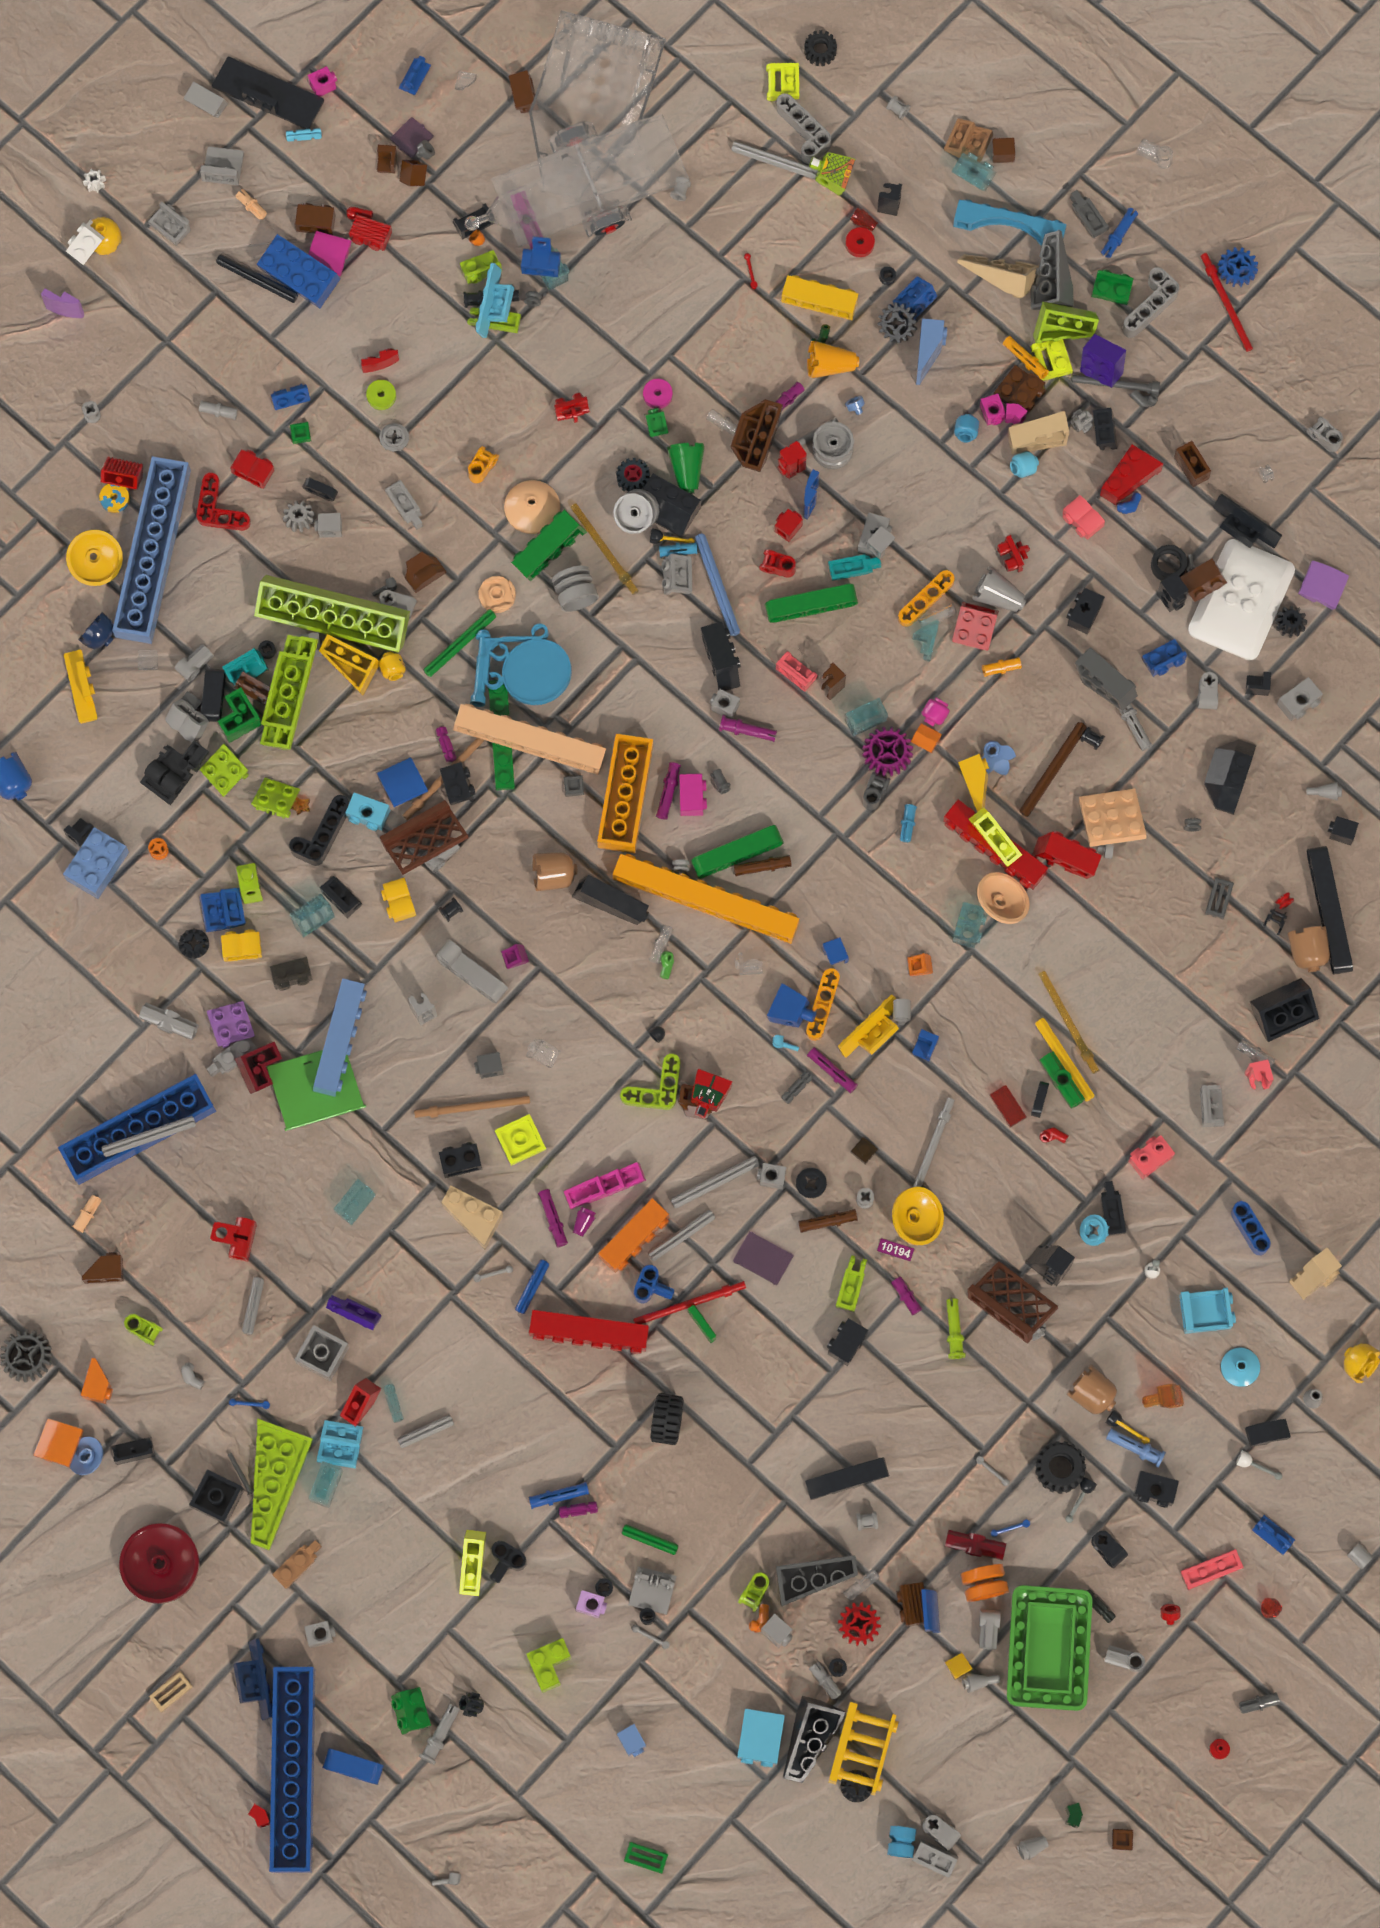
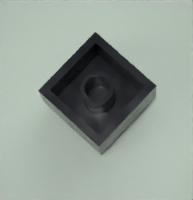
(216, 1497)

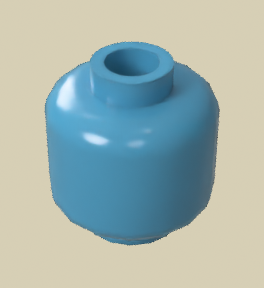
(966, 428)

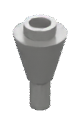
(1329, 791)
(974, 1681)

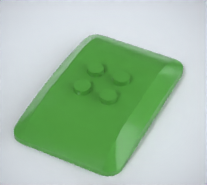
(1049, 1648)

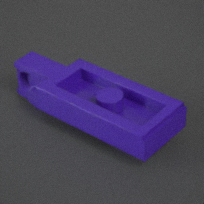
(354, 1311)

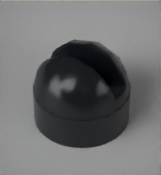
(657, 1033)
(647, 1613)

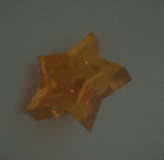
(301, 805)

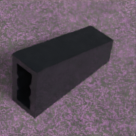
(610, 900)

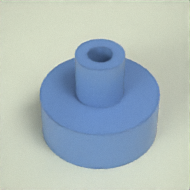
(855, 404)

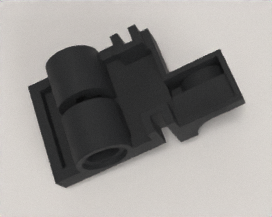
(171, 771)

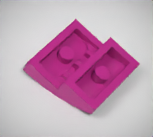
(330, 251)

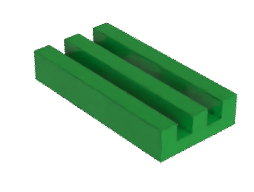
(702, 1324)
(634, 1845)

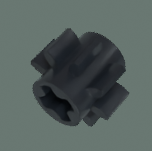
(471, 1704)

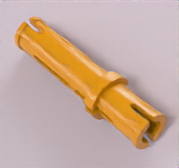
(1026, 358)

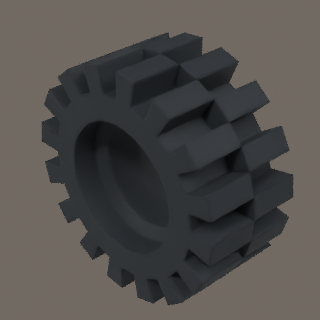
(822, 38)

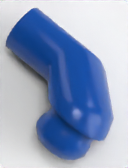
(1129, 506)

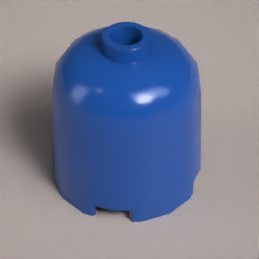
(13, 778)

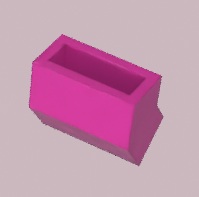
(1015, 414)

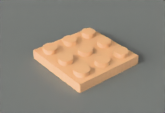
(1112, 817)

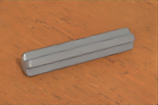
(253, 1304)
(425, 1431)

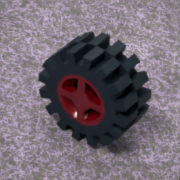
(630, 470)

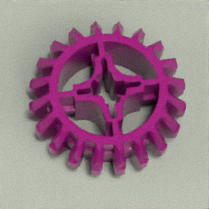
(878, 739)

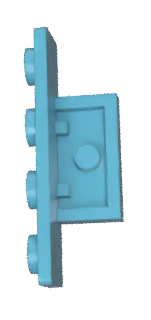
(495, 301)

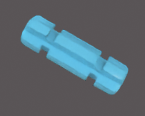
(304, 134)

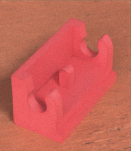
(796, 671)
(1260, 1072)

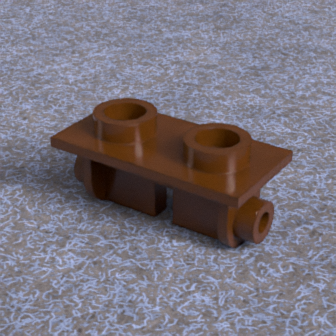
(253, 687)

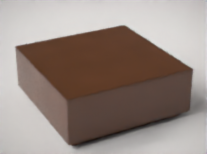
(1122, 1839)

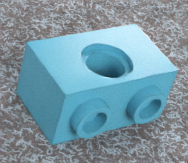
(359, 804)

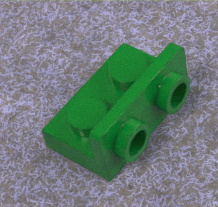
(1112, 287)

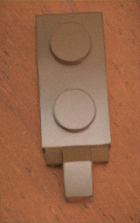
(296, 1564)

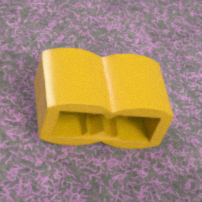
(399, 900)
(241, 946)

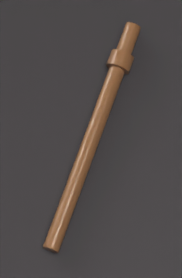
(419, 802)
(434, 1111)

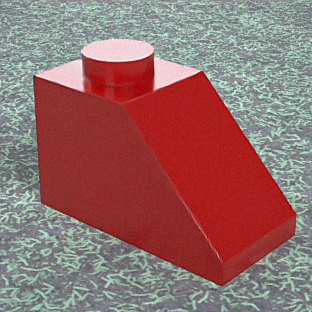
(360, 1401)

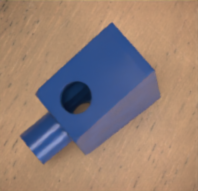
(790, 1008)

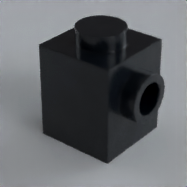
(1343, 830)

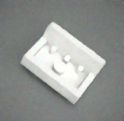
(85, 243)

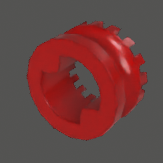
(1284, 901)

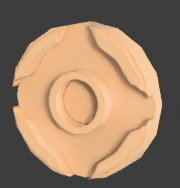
(497, 594)

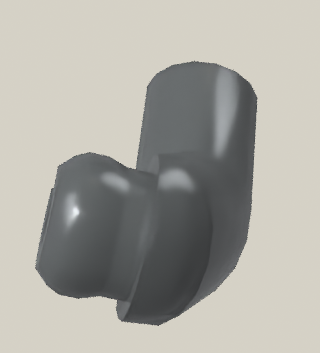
(1144, 401)

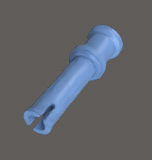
(1145, 1451)

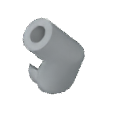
(189, 1378)

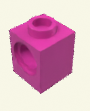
(322, 88)
(992, 402)

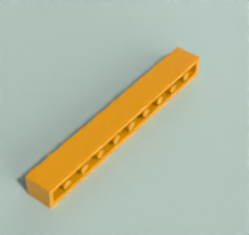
(706, 898)

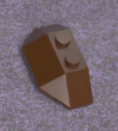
(756, 434)

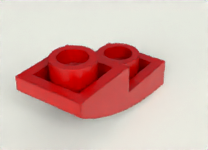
(387, 358)

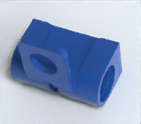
(540, 259)

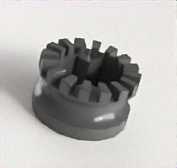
(533, 298)
(1192, 825)

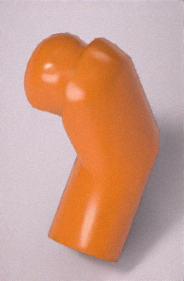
(762, 1620)

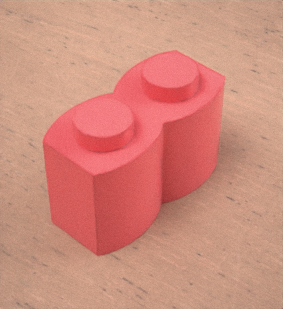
(1083, 517)

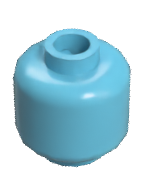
(1024, 464)

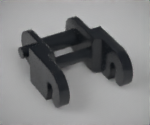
(1281, 923)

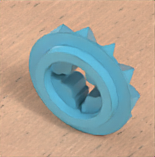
(1086, 1230)

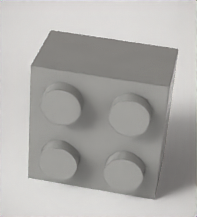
(322, 1353)

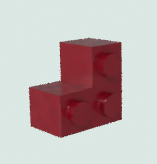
(253, 1066)

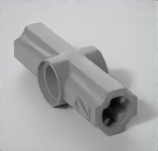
(168, 1021)

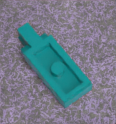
(852, 566)

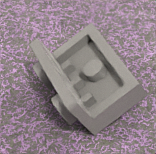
(170, 224)

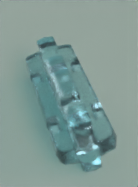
(393, 1403)

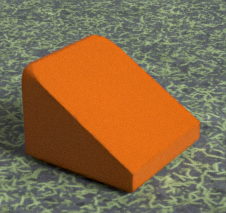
(920, 965)

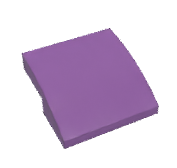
(64, 305)
(1323, 584)

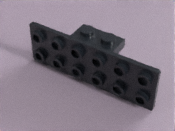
(268, 93)

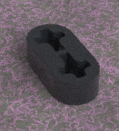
(320, 489)
(1039, 1099)

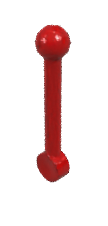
(754, 284)

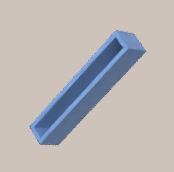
(338, 1037)

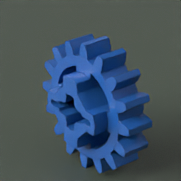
(1233, 274)

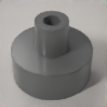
(425, 150)

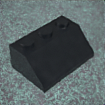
(676, 506)
(1285, 1009)

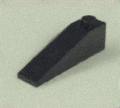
(812, 1731)

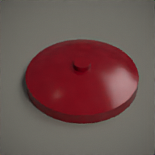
(159, 1563)

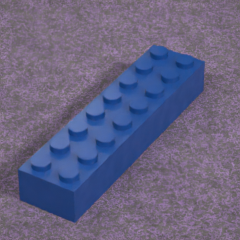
(182, 1100)

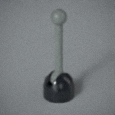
(1087, 1486)

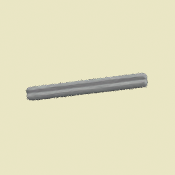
(773, 159)
(148, 1136)
(715, 1182)

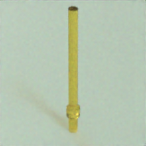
(624, 576)
(1086, 1054)

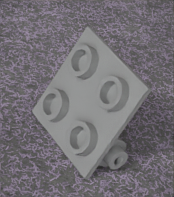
(652, 1590)

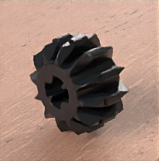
(1284, 623)

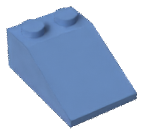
(932, 337)

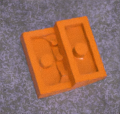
(58, 1442)

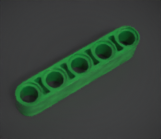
(811, 603)
(737, 851)

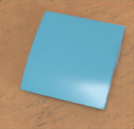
(340, 1444)

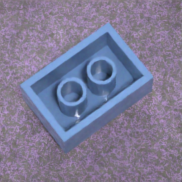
(96, 863)

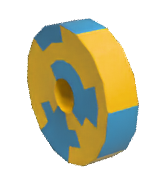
(117, 505)

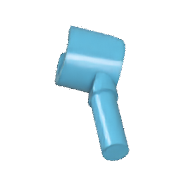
(778, 1042)

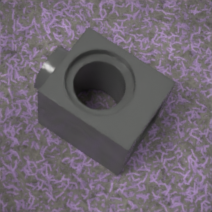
(489, 1065)

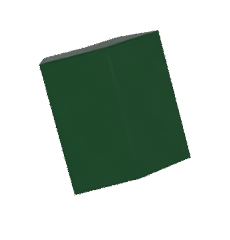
(1074, 1815)

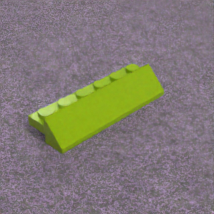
(287, 692)

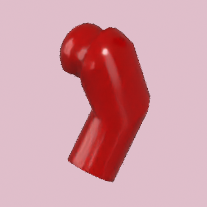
(353, 211)

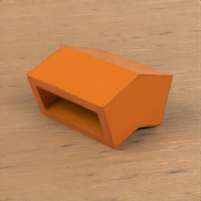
(926, 738)

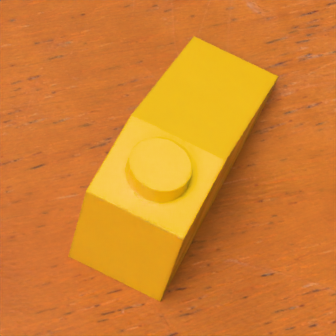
(976, 778)

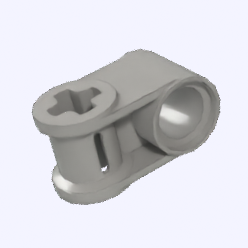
(1322, 432)
(398, 600)
(1208, 694)
(944, 1834)

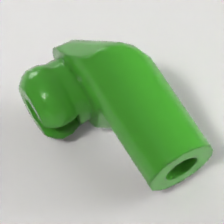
(667, 961)

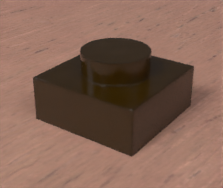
(864, 1150)

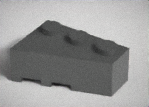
(1105, 679)

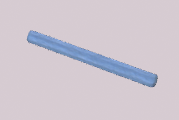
(717, 584)

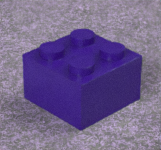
(1103, 360)

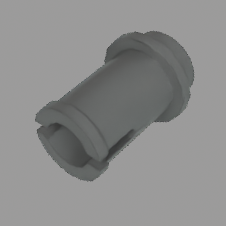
(720, 781)

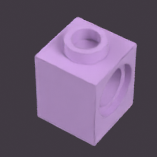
(583, 1600)

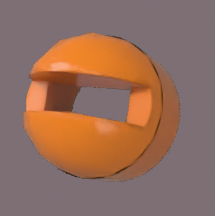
(477, 238)

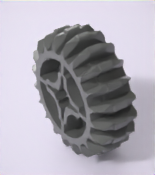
(35, 1369)

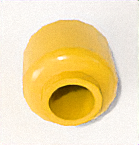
(392, 666)

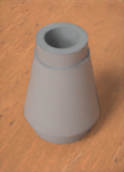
(1310, 1401)
(1030, 1848)

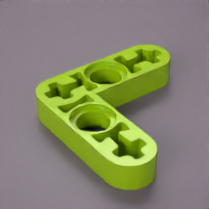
(658, 1095)

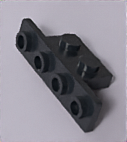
(1244, 525)

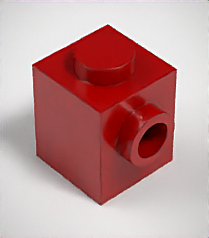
(788, 524)

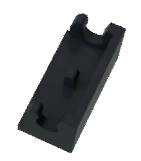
(889, 202)
(460, 224)
(1105, 428)
(340, 896)
(133, 1451)

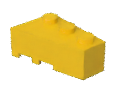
(350, 662)

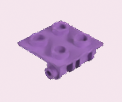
(230, 1024)

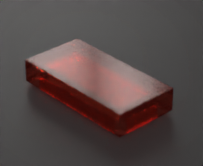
(1008, 1106)

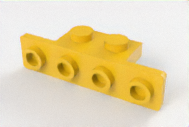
(80, 686)
(872, 1031)

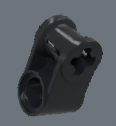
(1110, 1551)

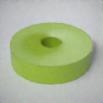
(384, 402)

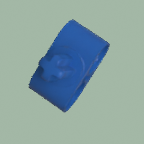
(651, 1286)

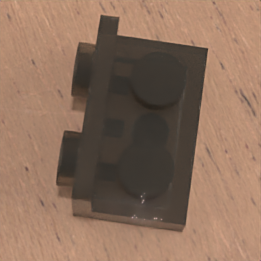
(291, 973)

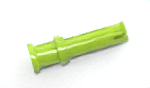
(955, 1338)

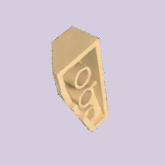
(1011, 278)

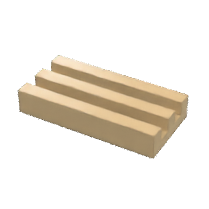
(171, 1691)

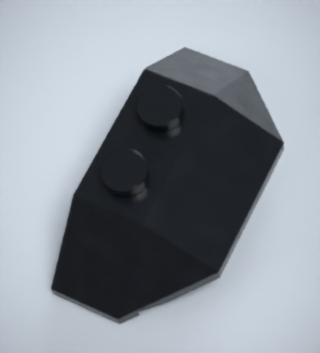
(1228, 774)

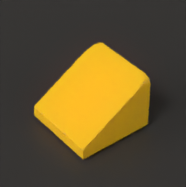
(958, 1666)

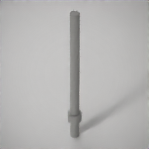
(944, 1117)

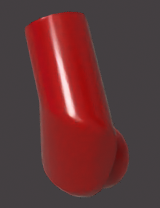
(1052, 1134)

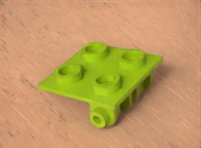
(224, 770)
(275, 797)

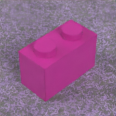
(691, 795)

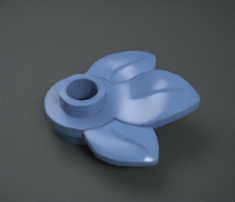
(998, 760)

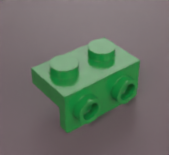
(410, 1710)

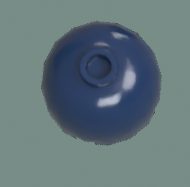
(98, 632)

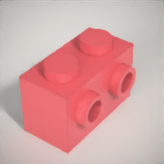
(1151, 1157)

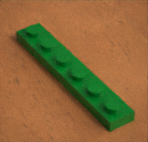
(502, 755)

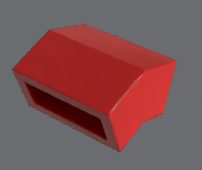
(260, 1815)

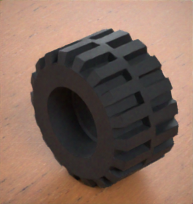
(667, 1419)
(1060, 1450)

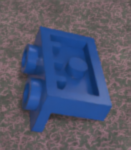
(917, 295)
(1164, 657)

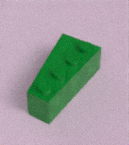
(548, 545)

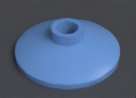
(87, 1447)

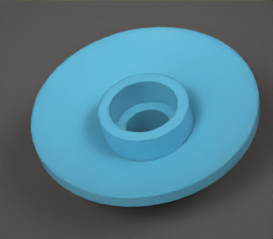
(1237, 1376)

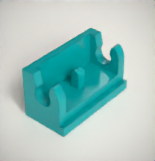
(250, 663)

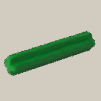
(650, 1539)

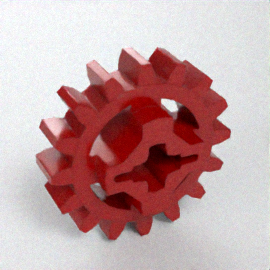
(857, 1616)

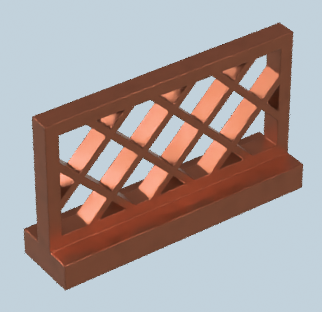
(417, 827)
(999, 1310)

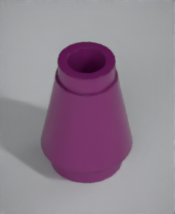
(583, 1221)

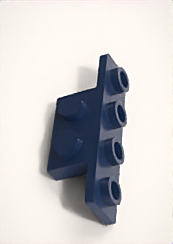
(252, 1680)

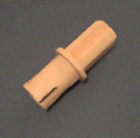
(251, 204)
(87, 1213)

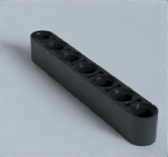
(1329, 909)

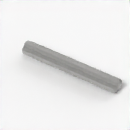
(681, 1235)

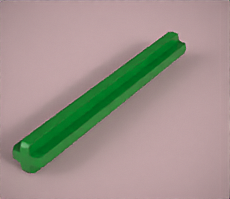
(459, 643)

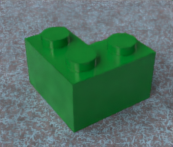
(242, 719)

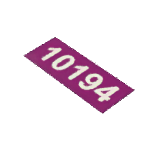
(895, 1249)

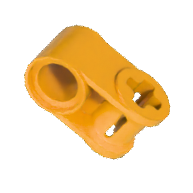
(484, 462)

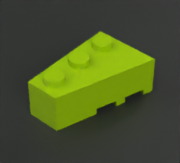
(1064, 322)

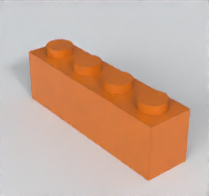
(634, 1235)

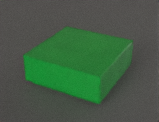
(300, 432)

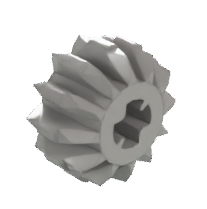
(301, 522)

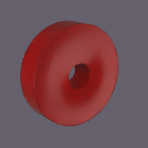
(860, 234)

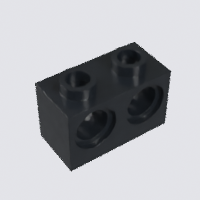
(1172, 592)
(461, 1165)

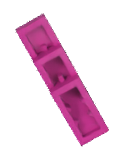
(604, 1186)

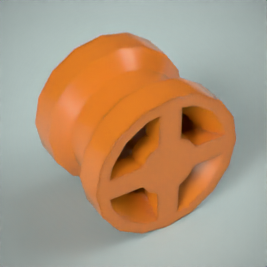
(156, 845)

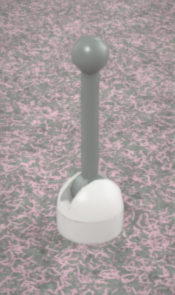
(1153, 1266)
(1245, 1460)

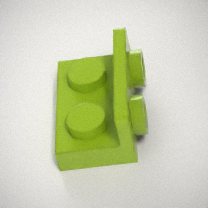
(477, 267)

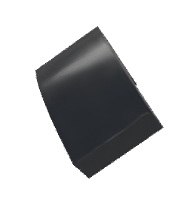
(1267, 1432)

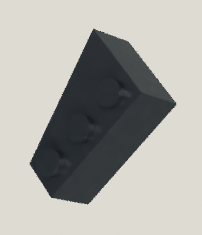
(721, 655)

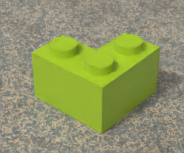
(544, 1660)

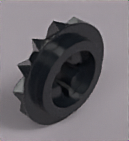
(199, 949)
(812, 1174)
(850, 1793)

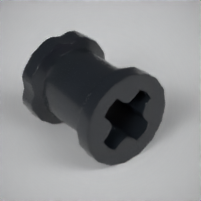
(1092, 738)
(450, 909)

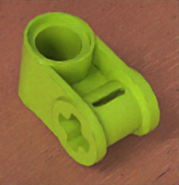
(146, 1330)
(754, 1592)

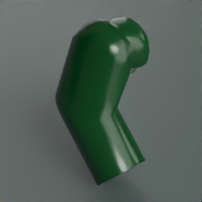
(824, 333)

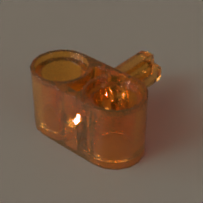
(1167, 1397)

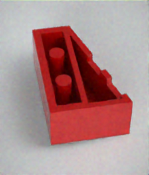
(1130, 473)
(1067, 854)

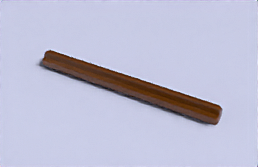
(1053, 769)

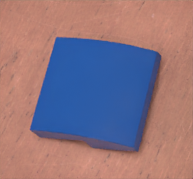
(811, 493)
(402, 782)
(222, 910)
(930, 1611)

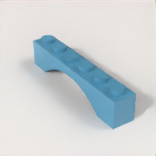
(974, 215)

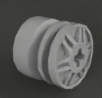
(575, 588)

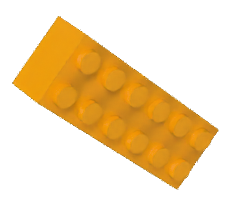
(625, 793)

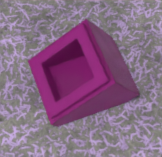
(515, 956)

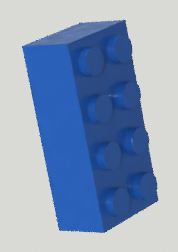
(298, 271)

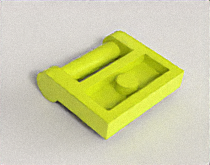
(789, 80)
(1057, 357)

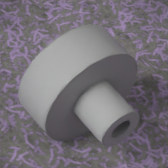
(1107, 849)

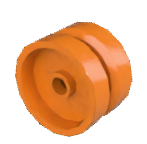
(984, 1579)

